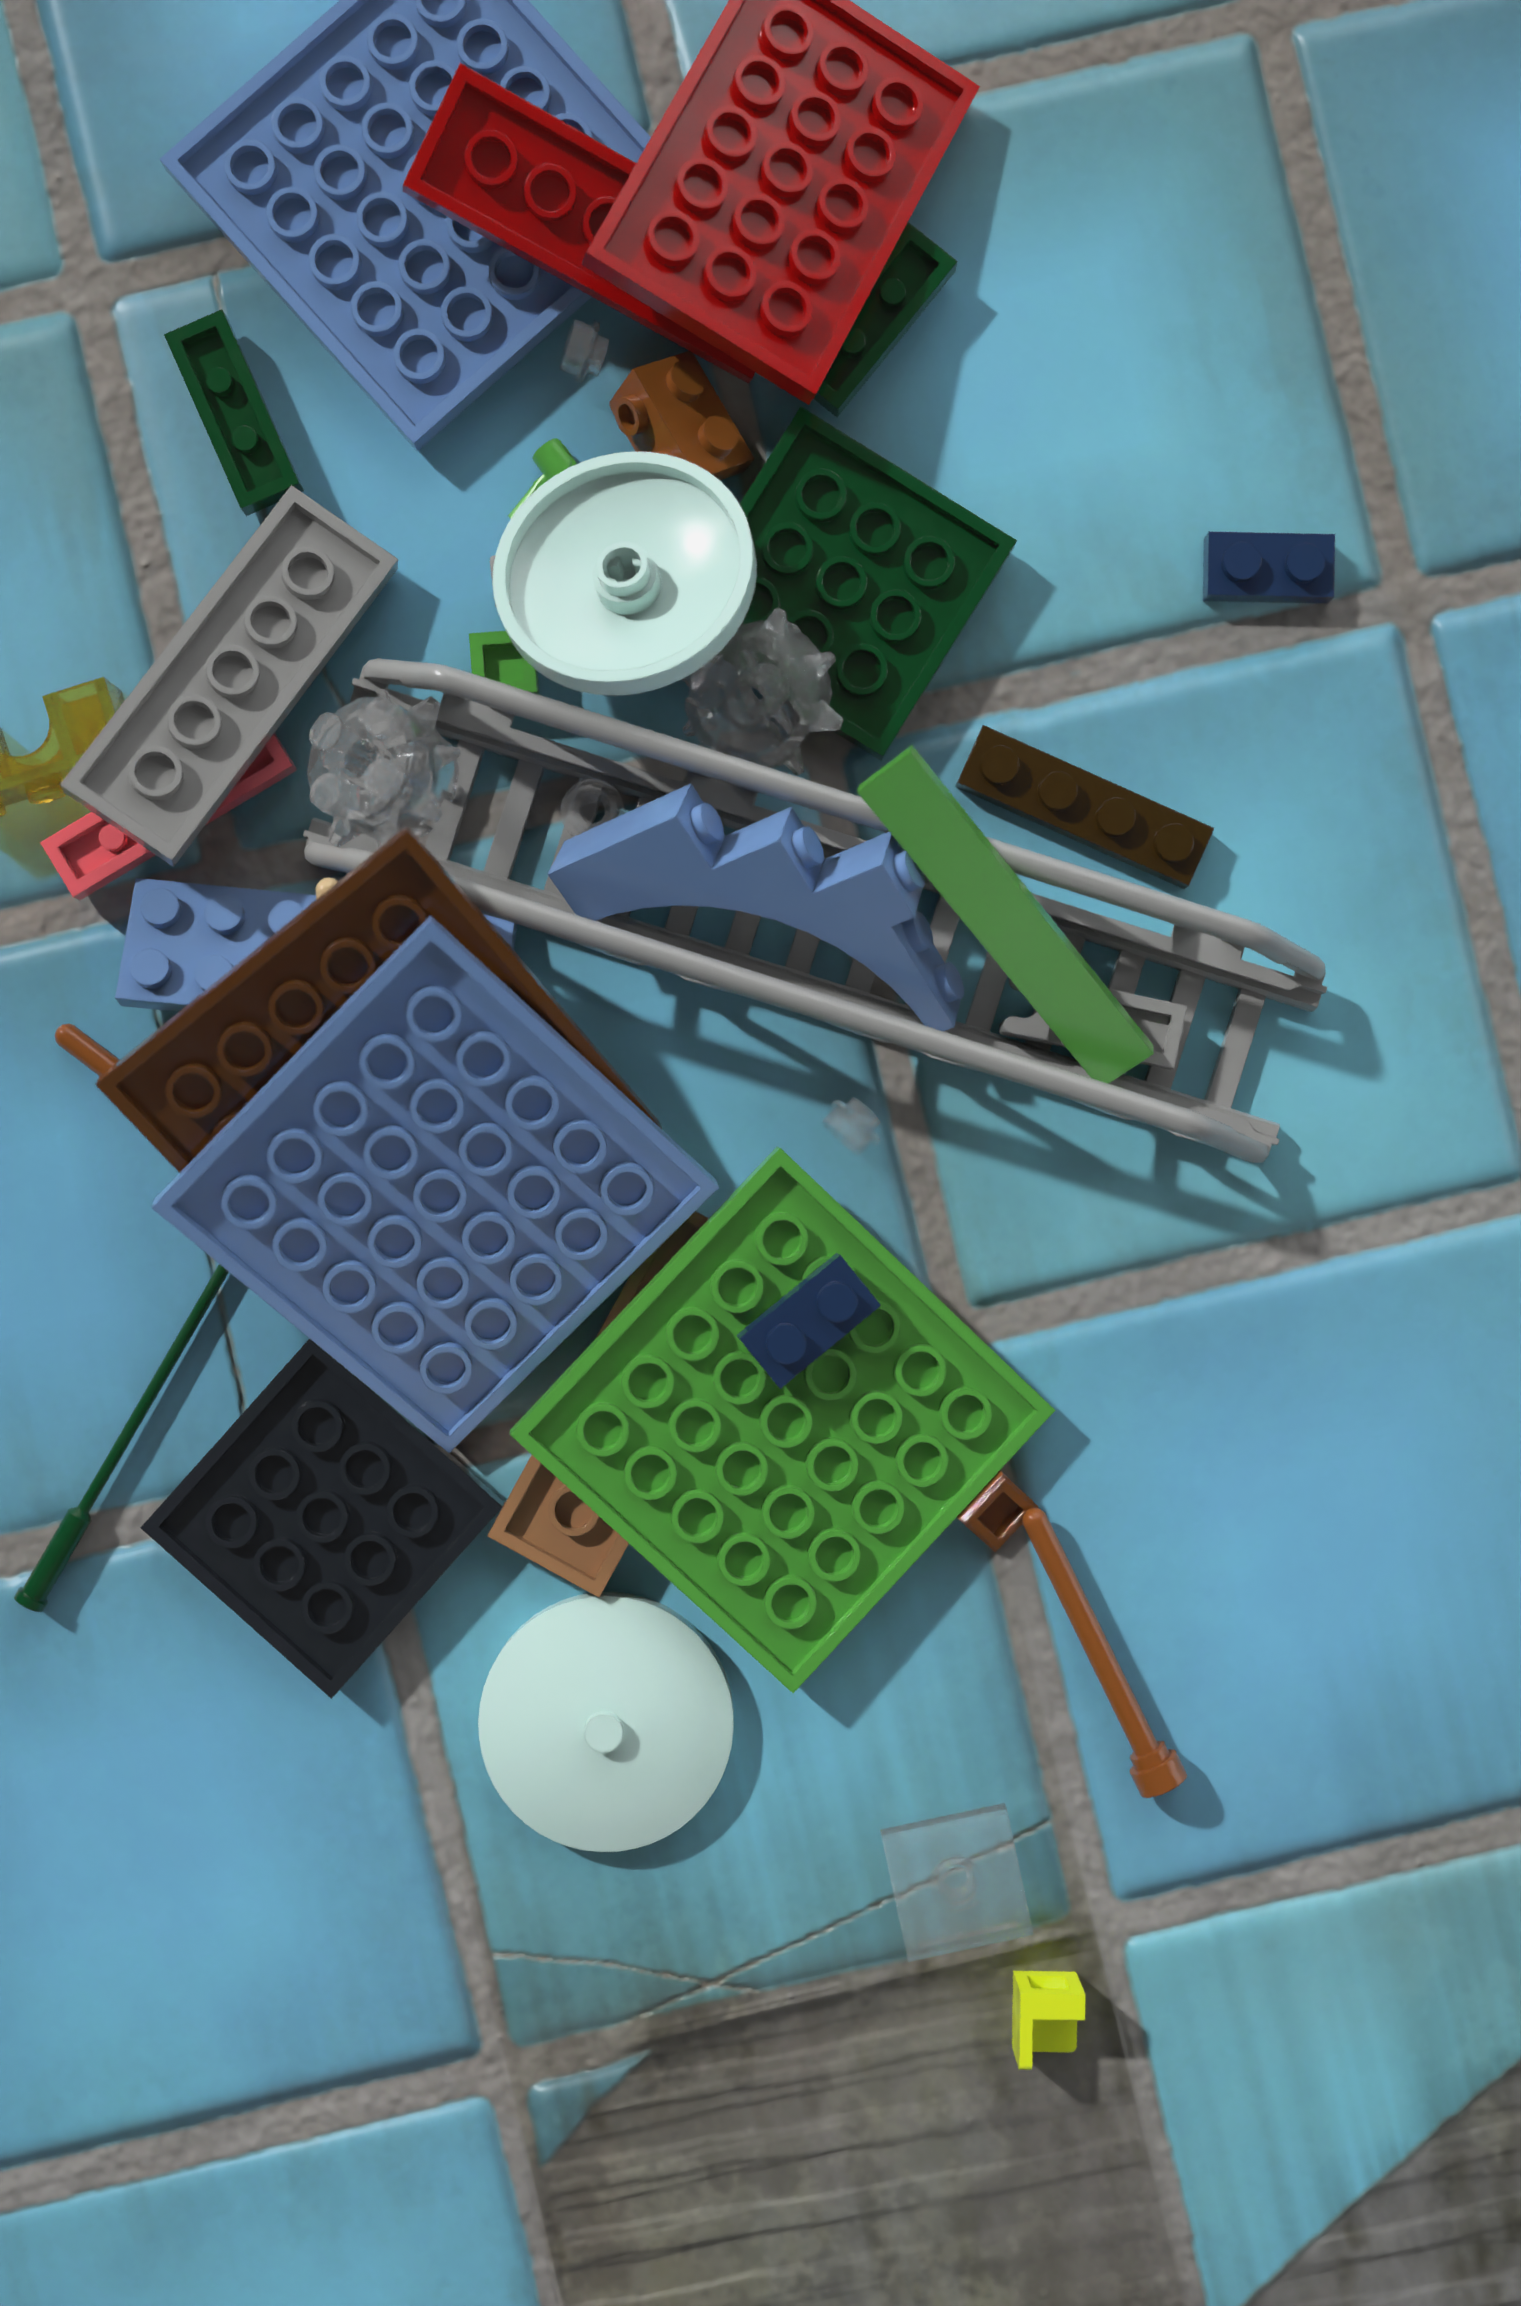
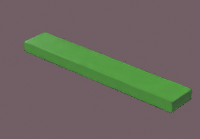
(1005, 916)

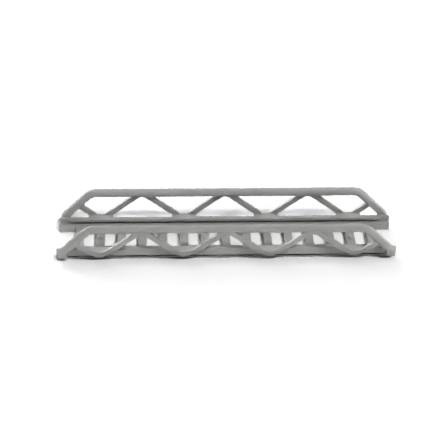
(1201, 945)

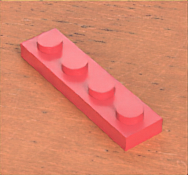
(96, 853)

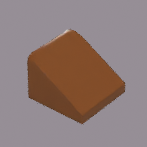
(996, 1511)

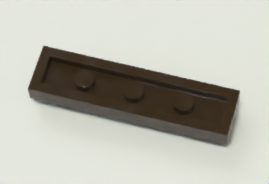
(1084, 807)

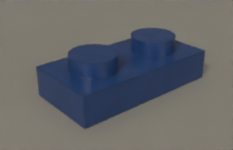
(1268, 567)
(808, 1320)

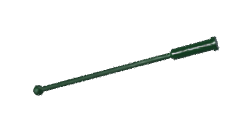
(78, 1519)

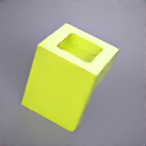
(1045, 2013)

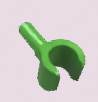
(551, 460)

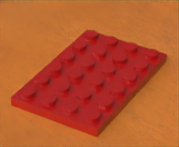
(781, 182)

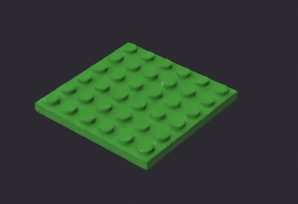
(794, 1499)

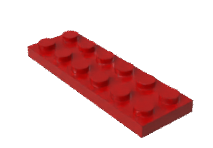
(532, 191)

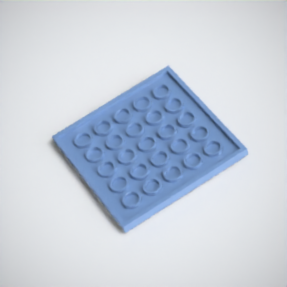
(311, 194)
(436, 1188)

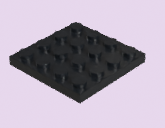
(322, 1517)

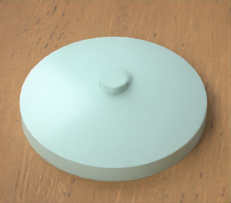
(625, 573)
(606, 1722)

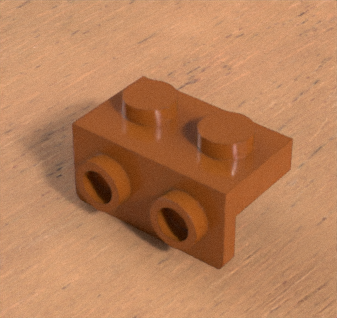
(678, 413)

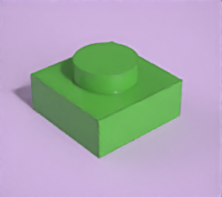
(498, 659)

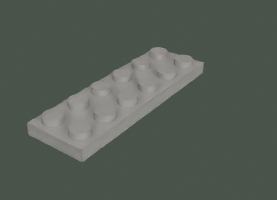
(230, 676)

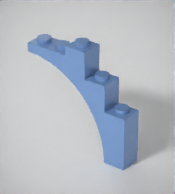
(771, 869)

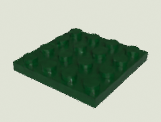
(866, 570)

